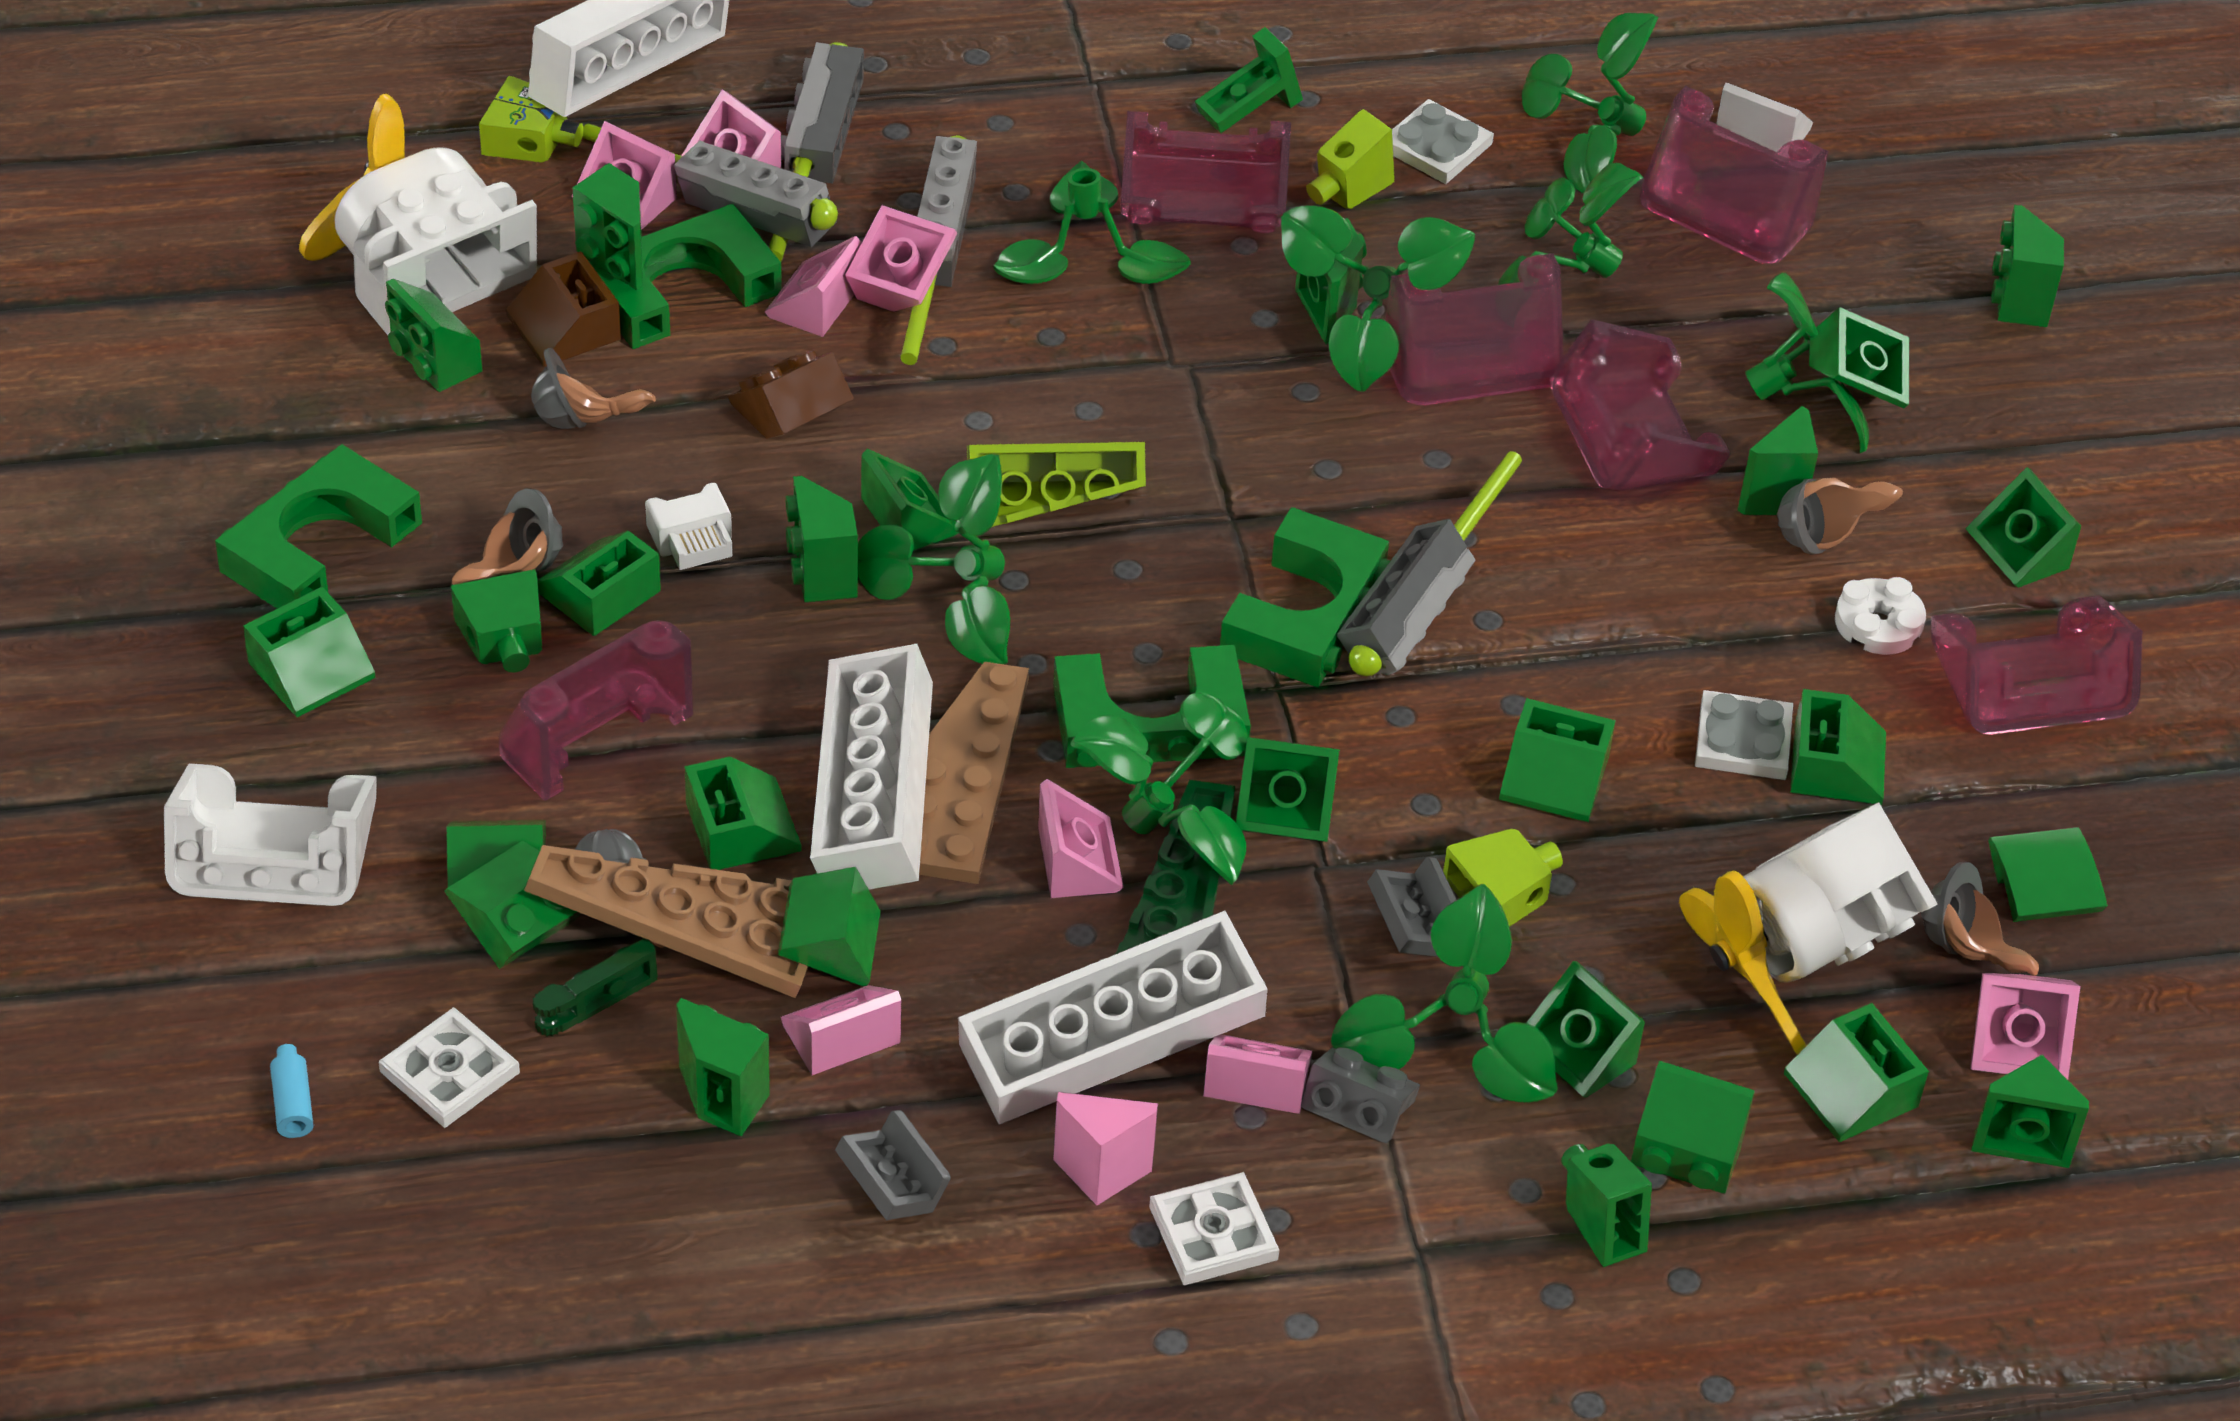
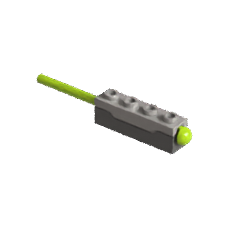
(821, 116)
(761, 192)
(945, 202)
(1416, 585)

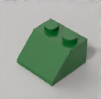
(1334, 293)
(1863, 356)
(501, 911)
(1692, 1127)

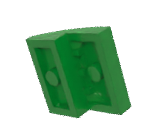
(2047, 874)

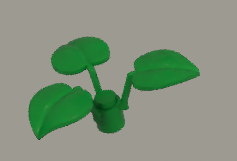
(1546, 82)
(1084, 195)
(1591, 250)
(1431, 252)
(1777, 369)
(981, 620)
(1122, 751)
(1472, 935)

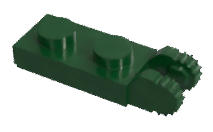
(595, 988)

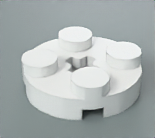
(1876, 595)

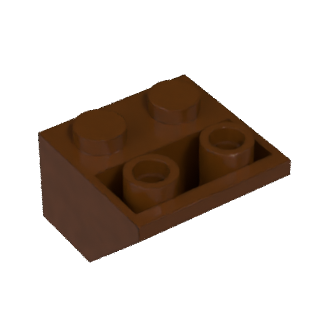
(566, 309)
(792, 393)

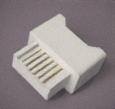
(691, 527)

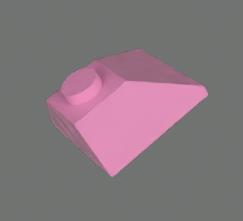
(898, 259)
(2022, 1020)

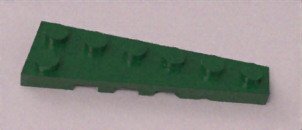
(1182, 882)

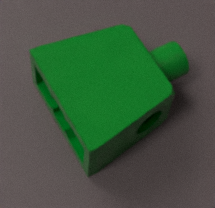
(500, 618)
(1608, 1201)

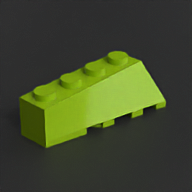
(1062, 474)

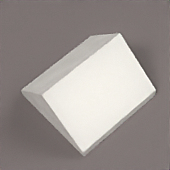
(1761, 118)

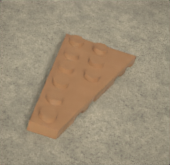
(967, 772)
(688, 909)

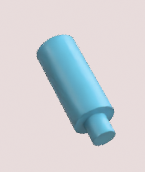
(291, 1093)

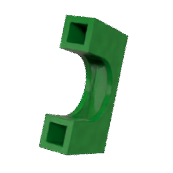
(710, 242)
(335, 488)
(1306, 641)
(1083, 697)

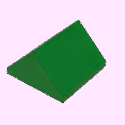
(1778, 464)
(903, 499)
(2027, 531)
(1287, 789)
(478, 842)
(831, 924)
(1588, 1030)
(2032, 1116)

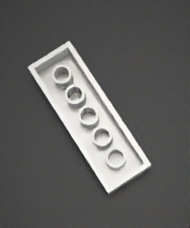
(615, 44)
(873, 766)
(1112, 1016)

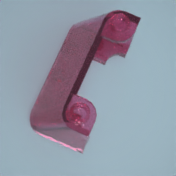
(1205, 175)
(1731, 185)
(1478, 337)
(1620, 410)
(638, 673)
(2044, 680)

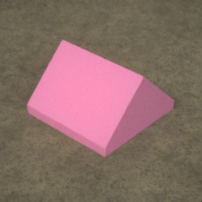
(739, 130)
(640, 160)
(817, 290)
(1076, 845)
(845, 1027)
(1256, 1073)
(1104, 1142)

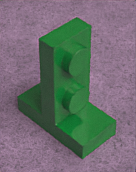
(1252, 85)

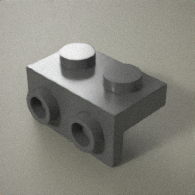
(1412, 904)
(1358, 1093)
(895, 1168)

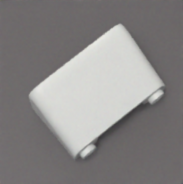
(265, 848)

